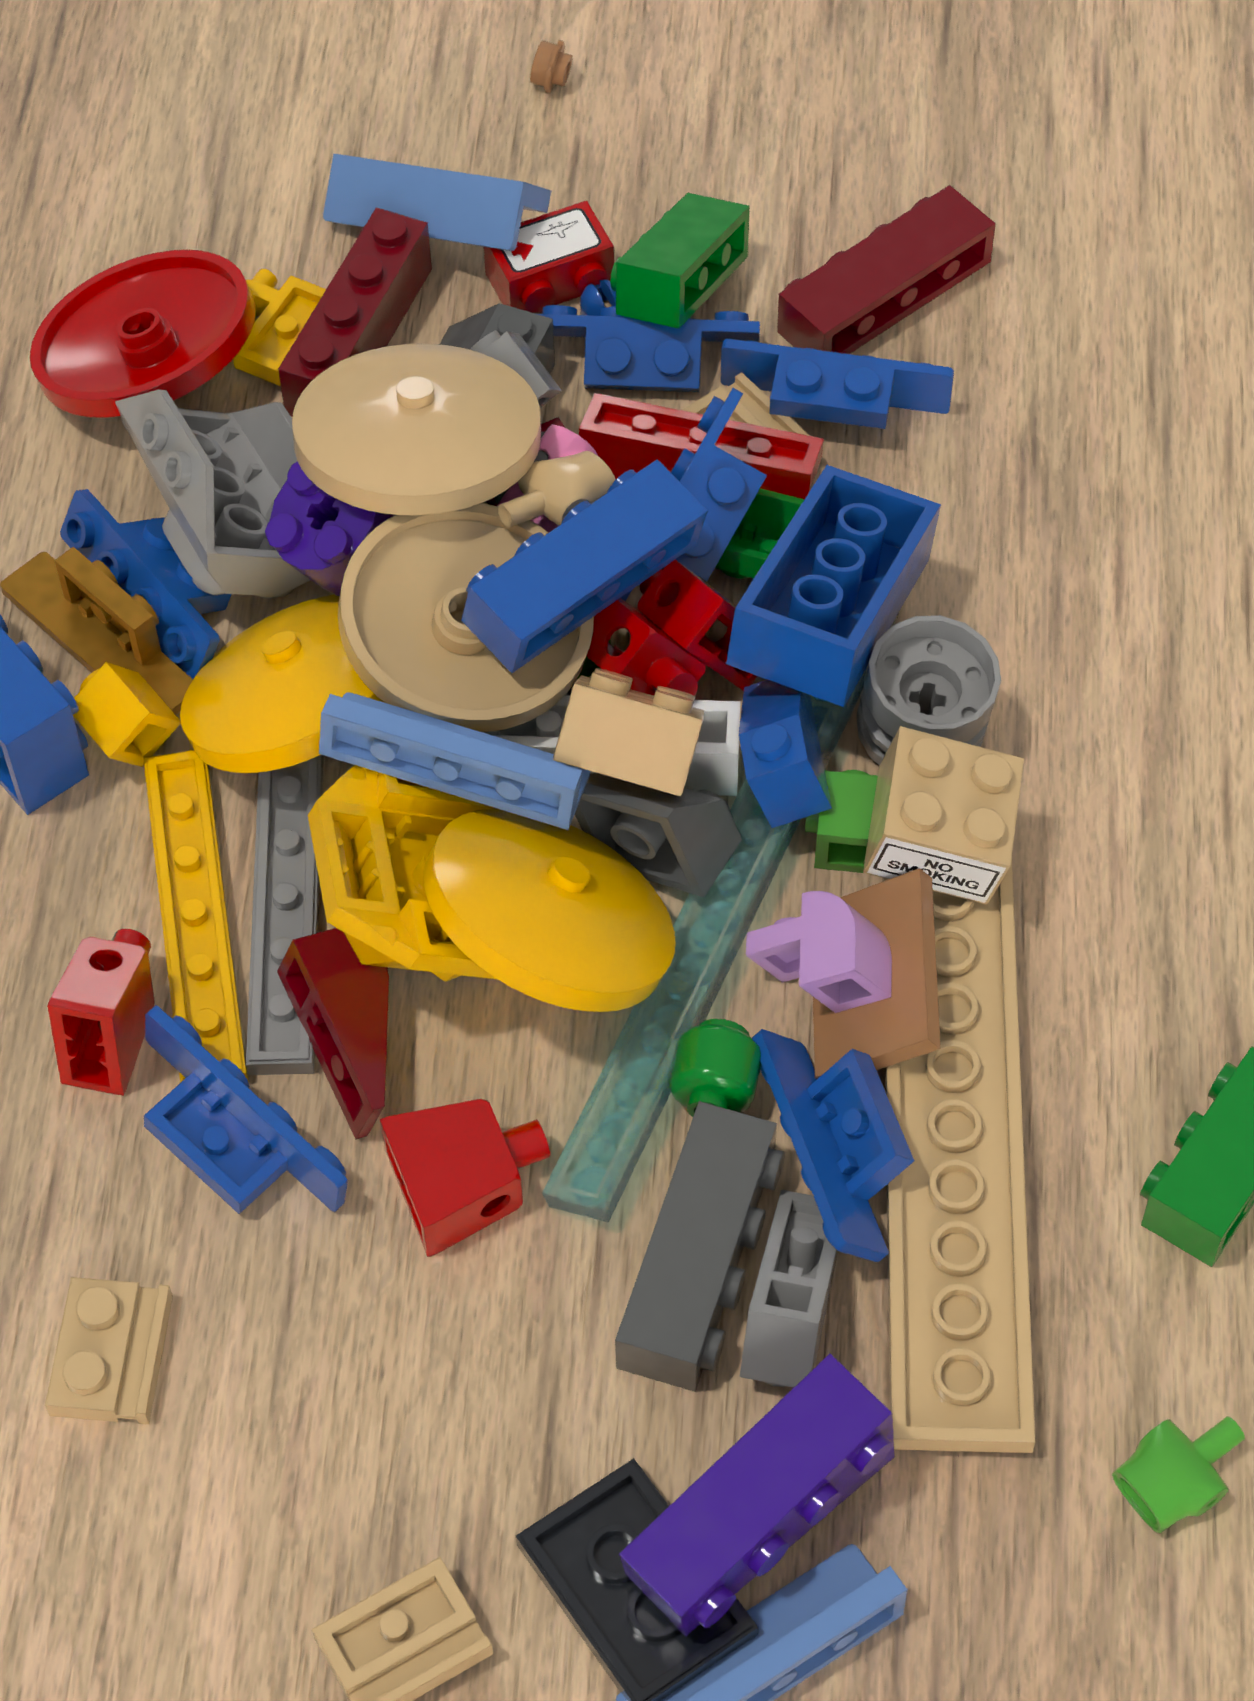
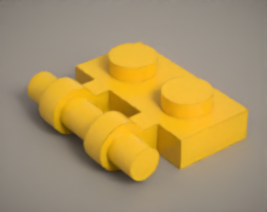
(279, 322)

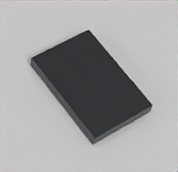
(581, 1567)

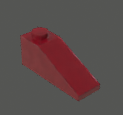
(345, 1018)

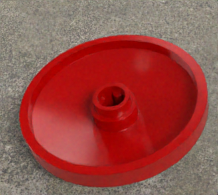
(142, 329)

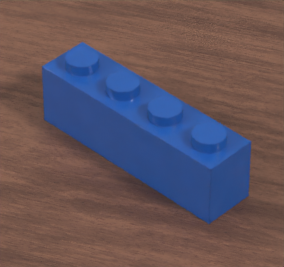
(582, 564)

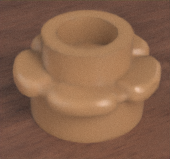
(551, 65)

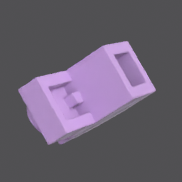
(831, 951)

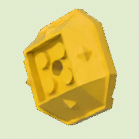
(370, 863)

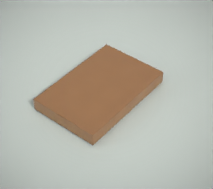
(909, 1019)

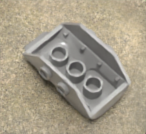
(219, 488)

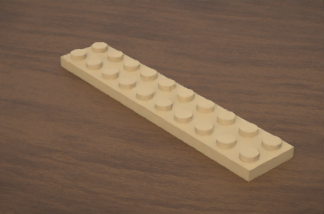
(961, 1206)

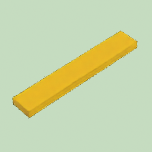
(194, 902)

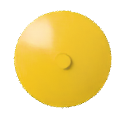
(267, 688)
(549, 911)

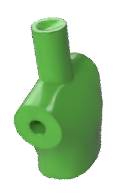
(1175, 1476)

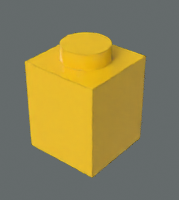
(124, 714)

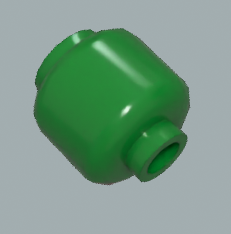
(716, 1066)

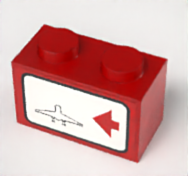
(552, 259)

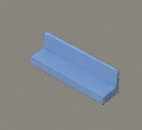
(453, 203)
(451, 758)
(803, 1630)

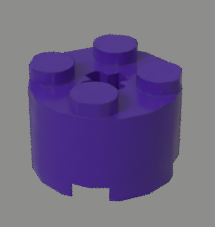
(317, 530)

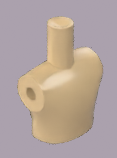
(556, 487)

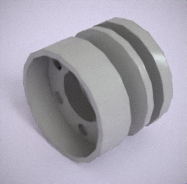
(929, 679)

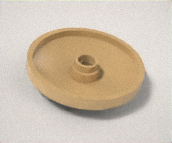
(416, 429)
(406, 629)

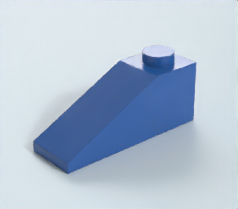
(782, 753)

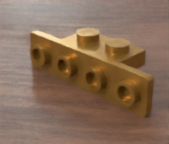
(95, 619)

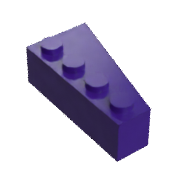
(761, 1496)

